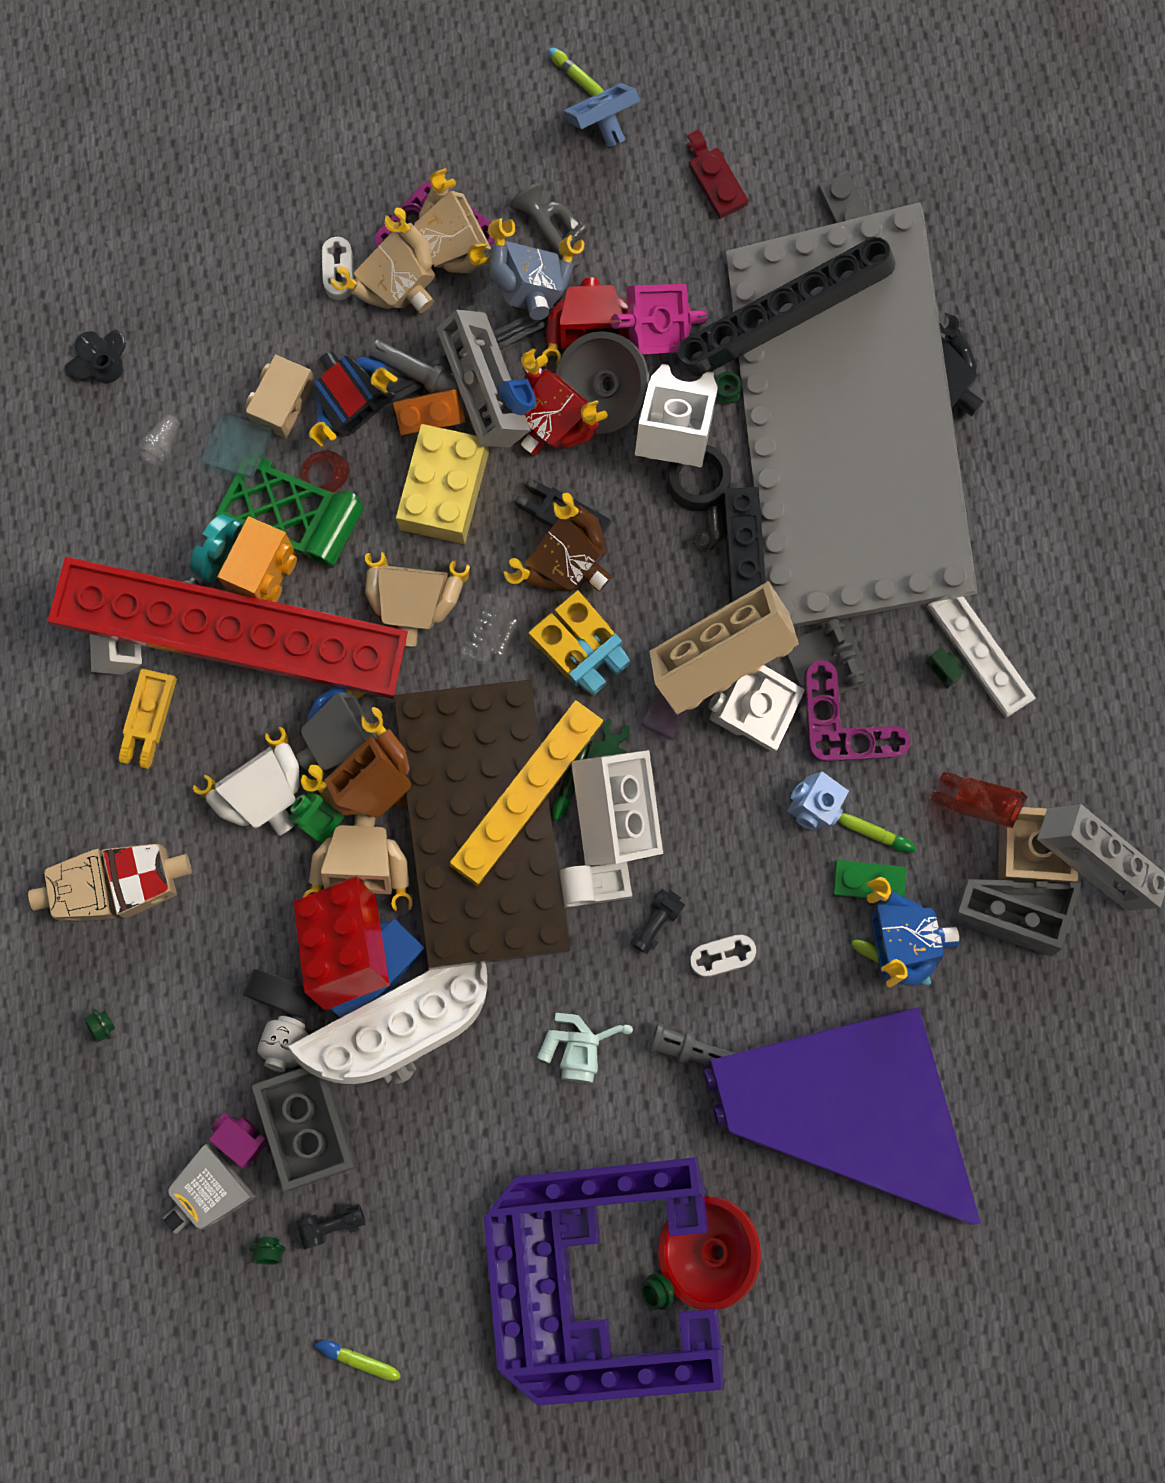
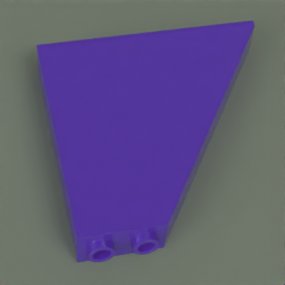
(853, 1105)

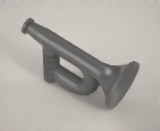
(530, 202)

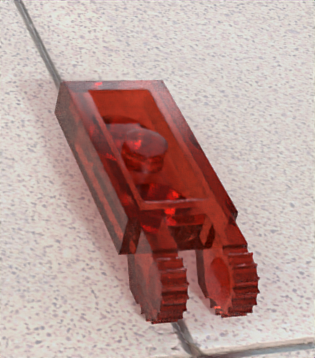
(981, 799)

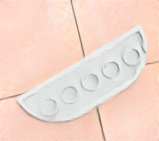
(395, 1026)

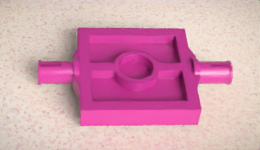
(658, 317)

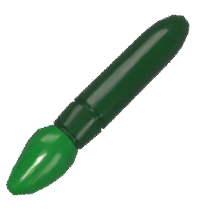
(567, 789)

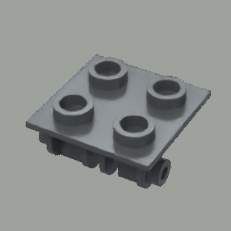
(832, 644)

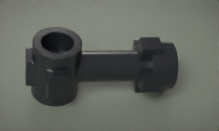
(667, 906)
(311, 1231)

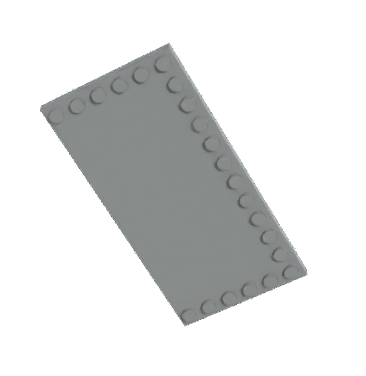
(854, 431)

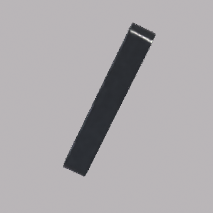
(796, 292)

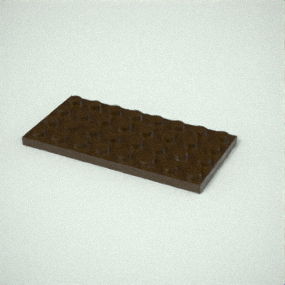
(461, 760)

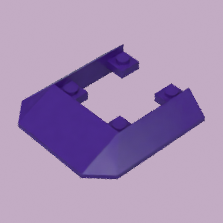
(532, 1289)

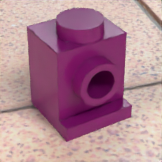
(238, 1139)

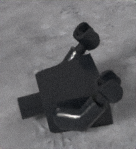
(959, 367)

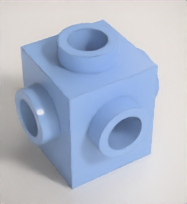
(817, 801)

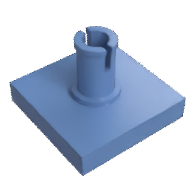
(602, 109)

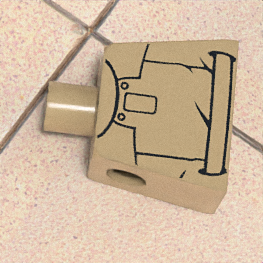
(76, 890)

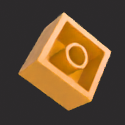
(258, 561)

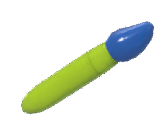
(359, 1361)

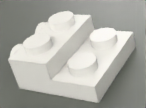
(757, 707)

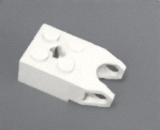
(676, 418)

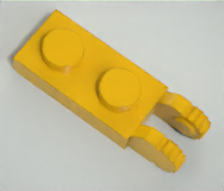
(147, 715)

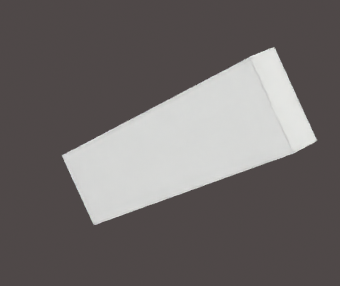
(982, 654)

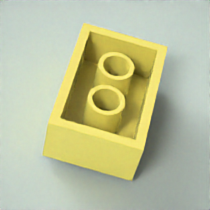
(442, 484)

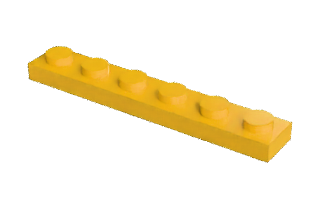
(526, 793)

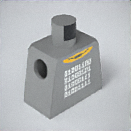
(206, 1192)

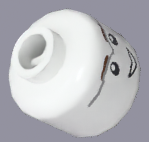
(276, 1041)

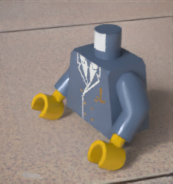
(529, 275)

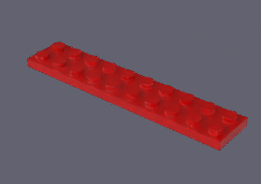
(227, 627)

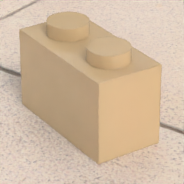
(280, 395)

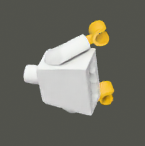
(258, 788)

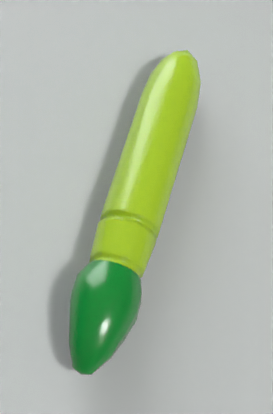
(876, 833)

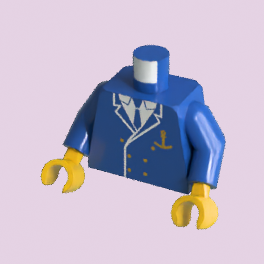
(906, 936)

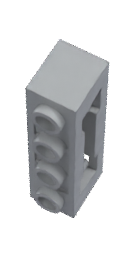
(479, 376)
(1103, 857)

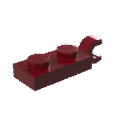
(715, 177)

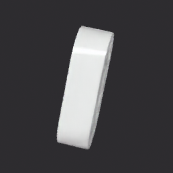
(330, 268)
(720, 947)

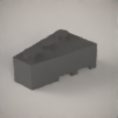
(1018, 912)

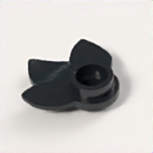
(97, 357)

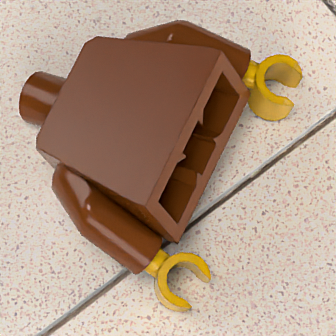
(369, 778)

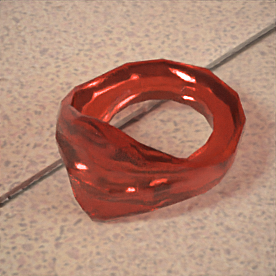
(340, 466)

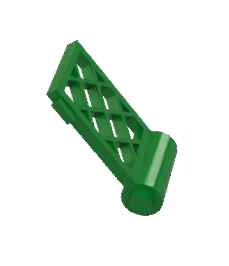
(330, 523)

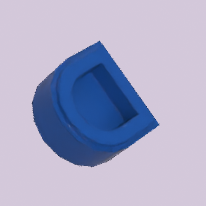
(518, 395)

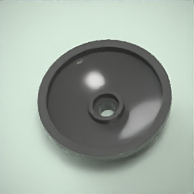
(596, 359)

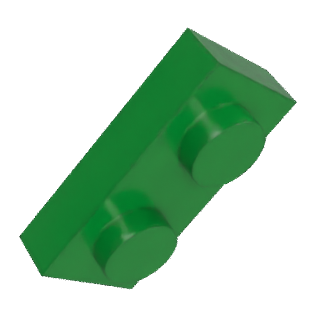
(852, 878)

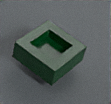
(945, 667)

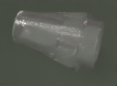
(159, 441)

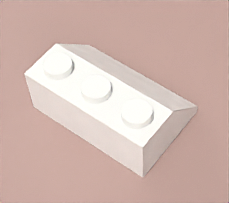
(617, 808)

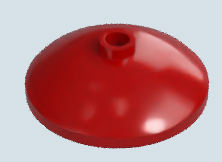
(695, 1268)

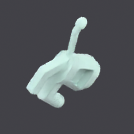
(580, 1055)

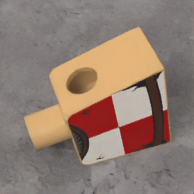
(142, 876)

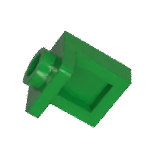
(314, 816)

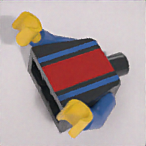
(348, 394)

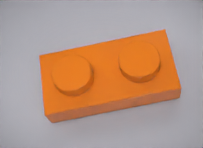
(433, 409)

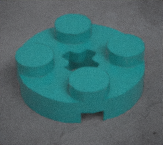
(210, 558)

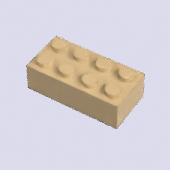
(723, 648)

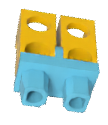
(584, 654)

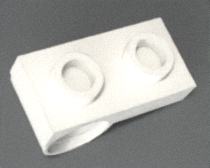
(594, 884)

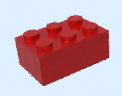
(340, 943)

